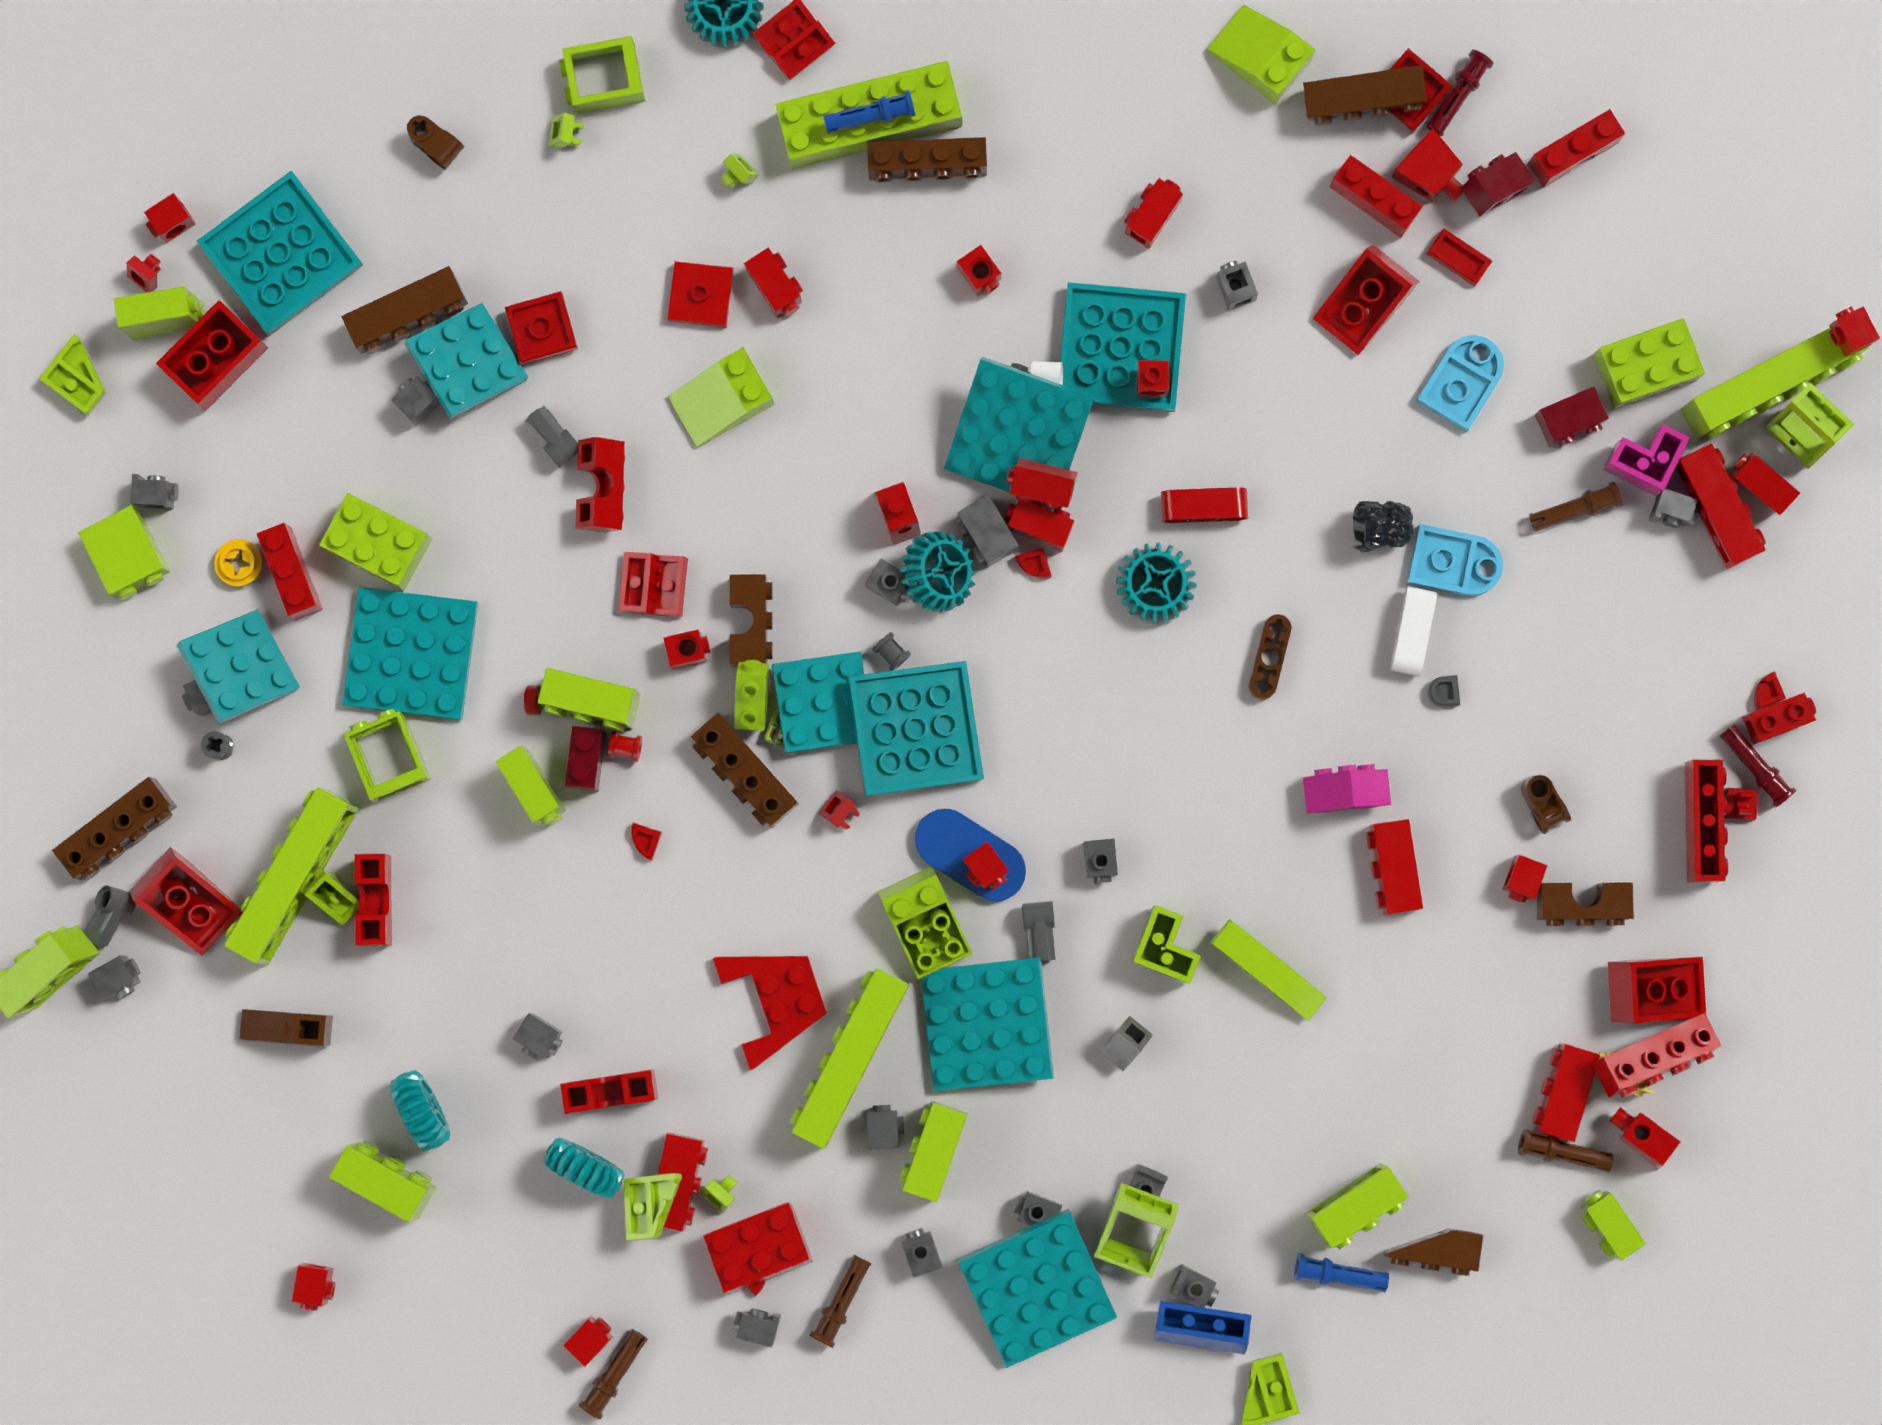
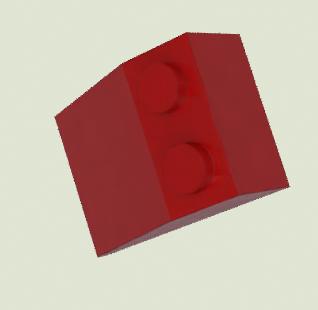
(1365, 299)
(185, 901)
(1656, 989)

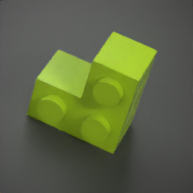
(1157, 948)

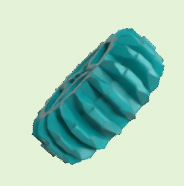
(725, 31)
(929, 554)
(1148, 571)
(420, 1110)
(584, 1168)

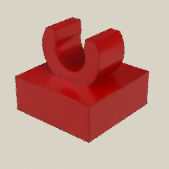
(144, 272)
(1741, 804)
(837, 809)

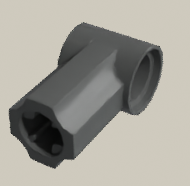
(556, 441)
(111, 907)
(1039, 924)

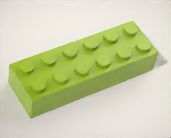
(805, 128)
(1766, 385)
(295, 866)
(849, 1059)

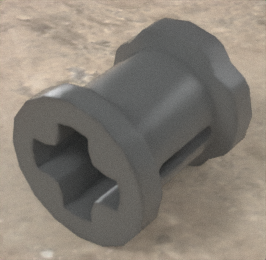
(891, 651)
(208, 744)

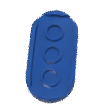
(948, 837)

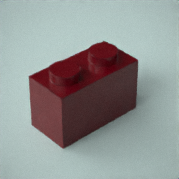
(1497, 184)
(1572, 417)
(585, 758)

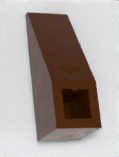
(286, 1027)
(1444, 1248)

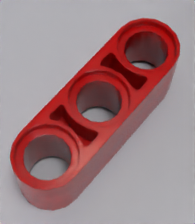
(1204, 505)

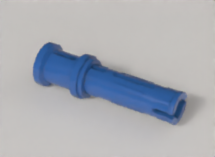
(884, 110)
(1326, 1272)

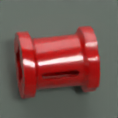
(625, 746)

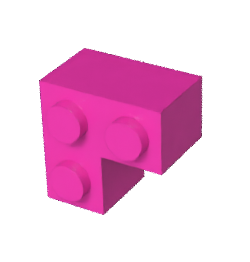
(1650, 466)
(1346, 789)

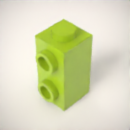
(751, 695)
(1612, 1224)

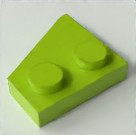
(75, 376)
(648, 1204)
(1269, 1392)

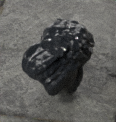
(1381, 525)

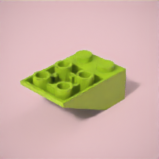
(924, 922)

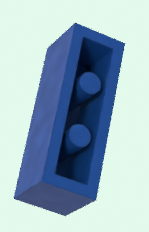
(1202, 1327)

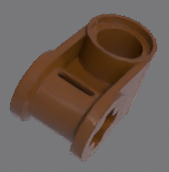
(437, 143)
(1545, 805)

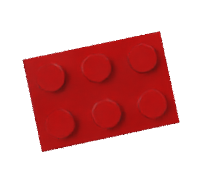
(211, 355)
(758, 1248)

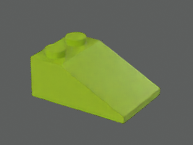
(1262, 52)
(721, 397)

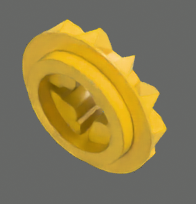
(231, 551)

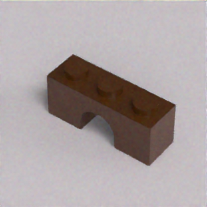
(752, 593)
(1611, 904)

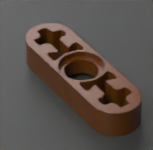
(1282, 637)

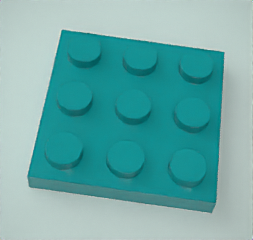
(466, 360)
(238, 666)
(816, 701)

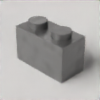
(987, 531)

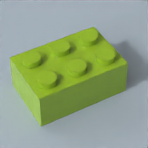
(1648, 363)
(375, 541)
(588, 700)
(44, 969)
(933, 1151)
(383, 1180)
(1357, 1206)

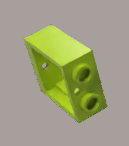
(606, 99)
(1819, 415)
(397, 784)
(1145, 1207)

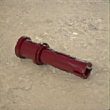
(1464, 79)
(1767, 777)

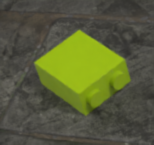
(158, 312)
(124, 553)
(531, 786)

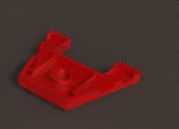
(786, 994)

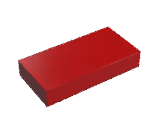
(1459, 257)

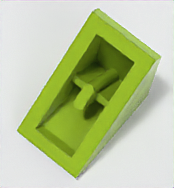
(332, 897)

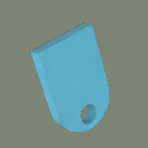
(1462, 382)
(1451, 561)

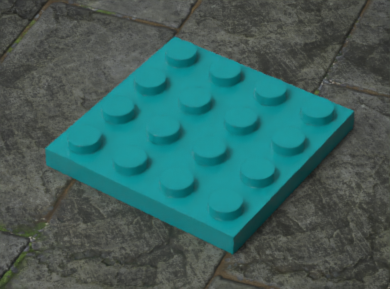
(279, 253)
(1110, 332)
(1014, 418)
(410, 653)
(915, 728)
(987, 1024)
(1037, 1288)

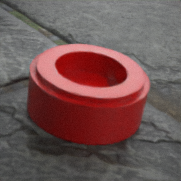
(530, 700)

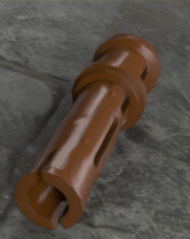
(1589, 504)
(1550, 1149)
(834, 1315)
(606, 1385)

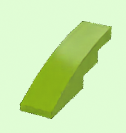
(1268, 970)

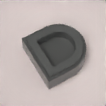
(1444, 691)

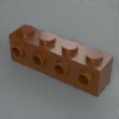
(1364, 94)
(927, 159)
(405, 310)
(745, 770)
(114, 829)

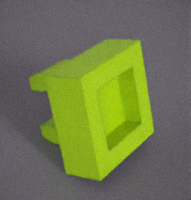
(562, 131)
(738, 171)
(719, 1194)

